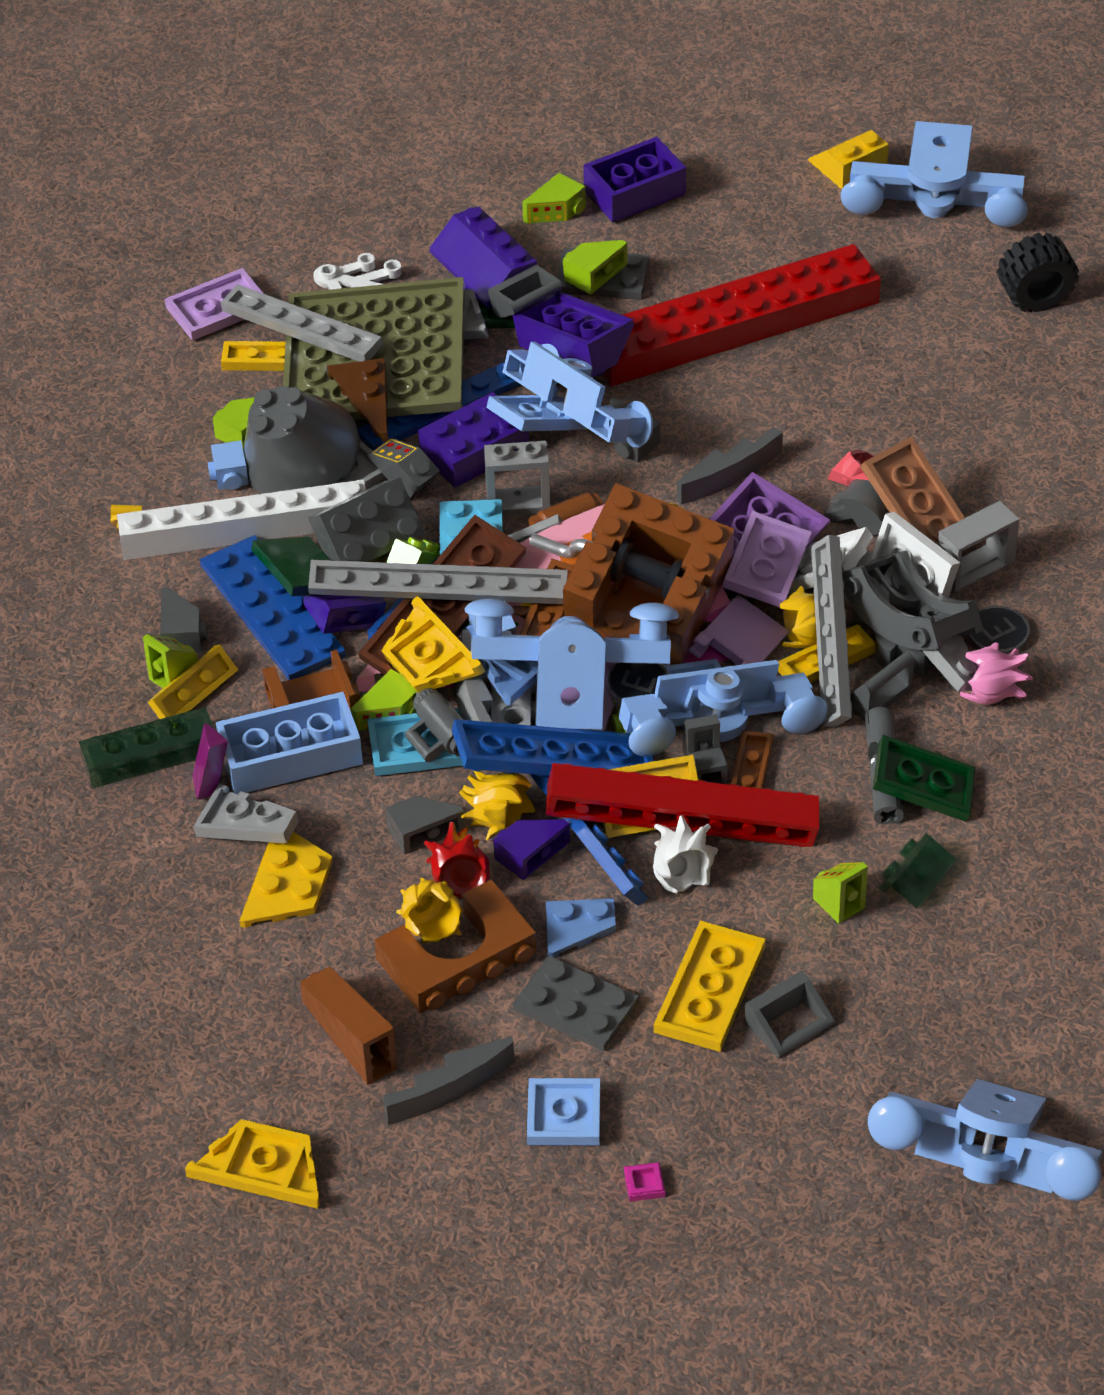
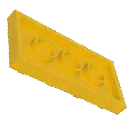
(709, 986)

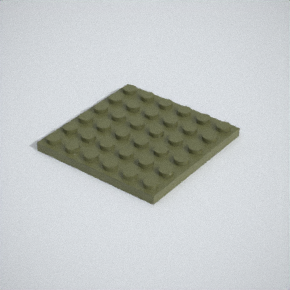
(420, 339)

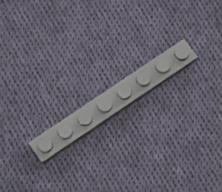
(437, 581)

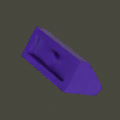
(344, 613)

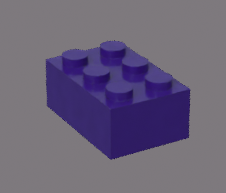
(634, 179)
(458, 440)

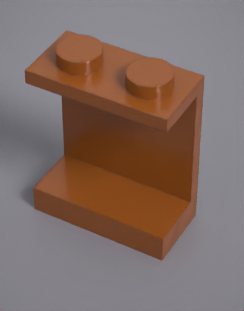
(312, 685)

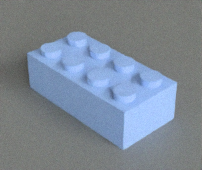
(290, 743)

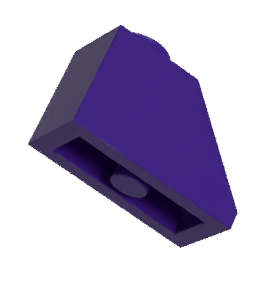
(530, 844)

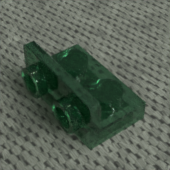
(919, 870)

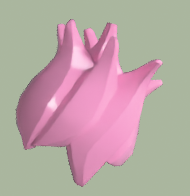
(996, 675)

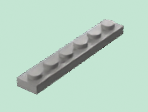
(301, 323)
(831, 630)

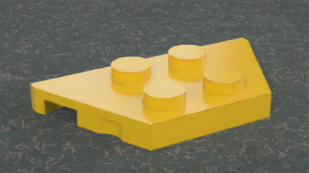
(428, 651)
(287, 881)
(261, 1162)

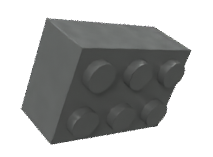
(367, 523)

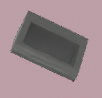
(522, 291)
(885, 686)
(781, 1000)

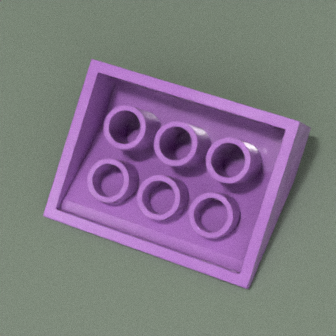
(767, 499)

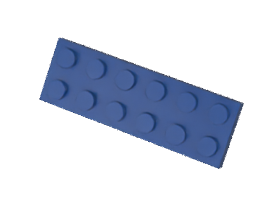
(269, 611)
(535, 748)

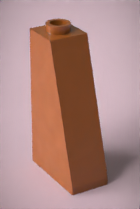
(351, 1023)

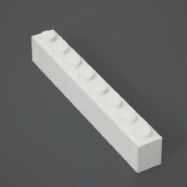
(227, 520)

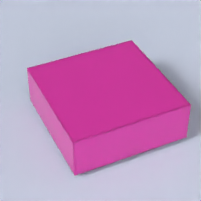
(644, 1181)

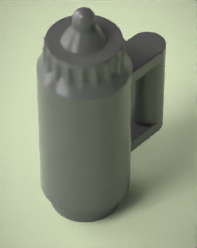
(436, 716)

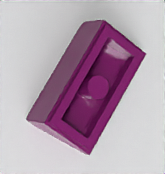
(209, 762)

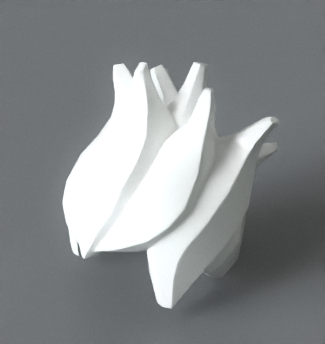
(683, 857)

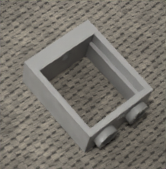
(518, 500)
(995, 525)

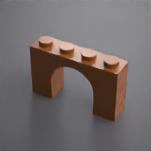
(431, 979)

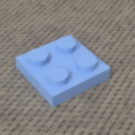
(563, 1111)

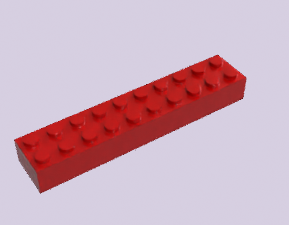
(746, 311)

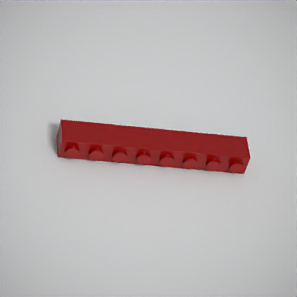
(661, 800)

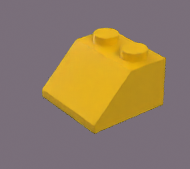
(837, 160)

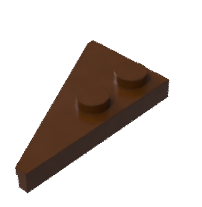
(366, 389)

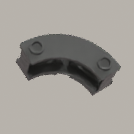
(897, 580)

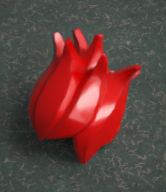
(458, 861)

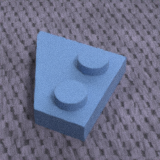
(511, 677)
(578, 923)

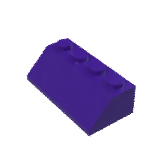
(480, 252)
(575, 330)

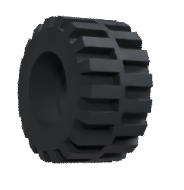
(1038, 272)

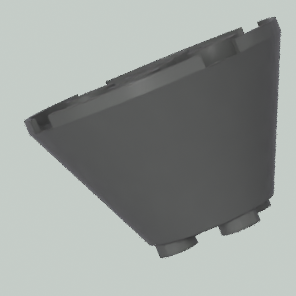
(298, 440)

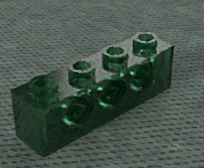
(143, 748)

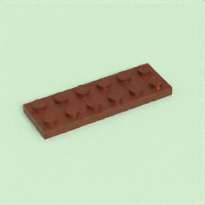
(474, 546)

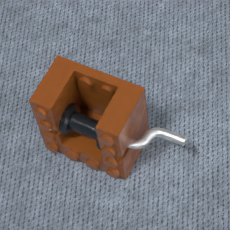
(667, 558)

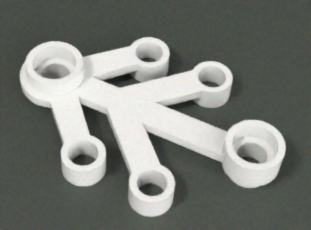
(332, 277)

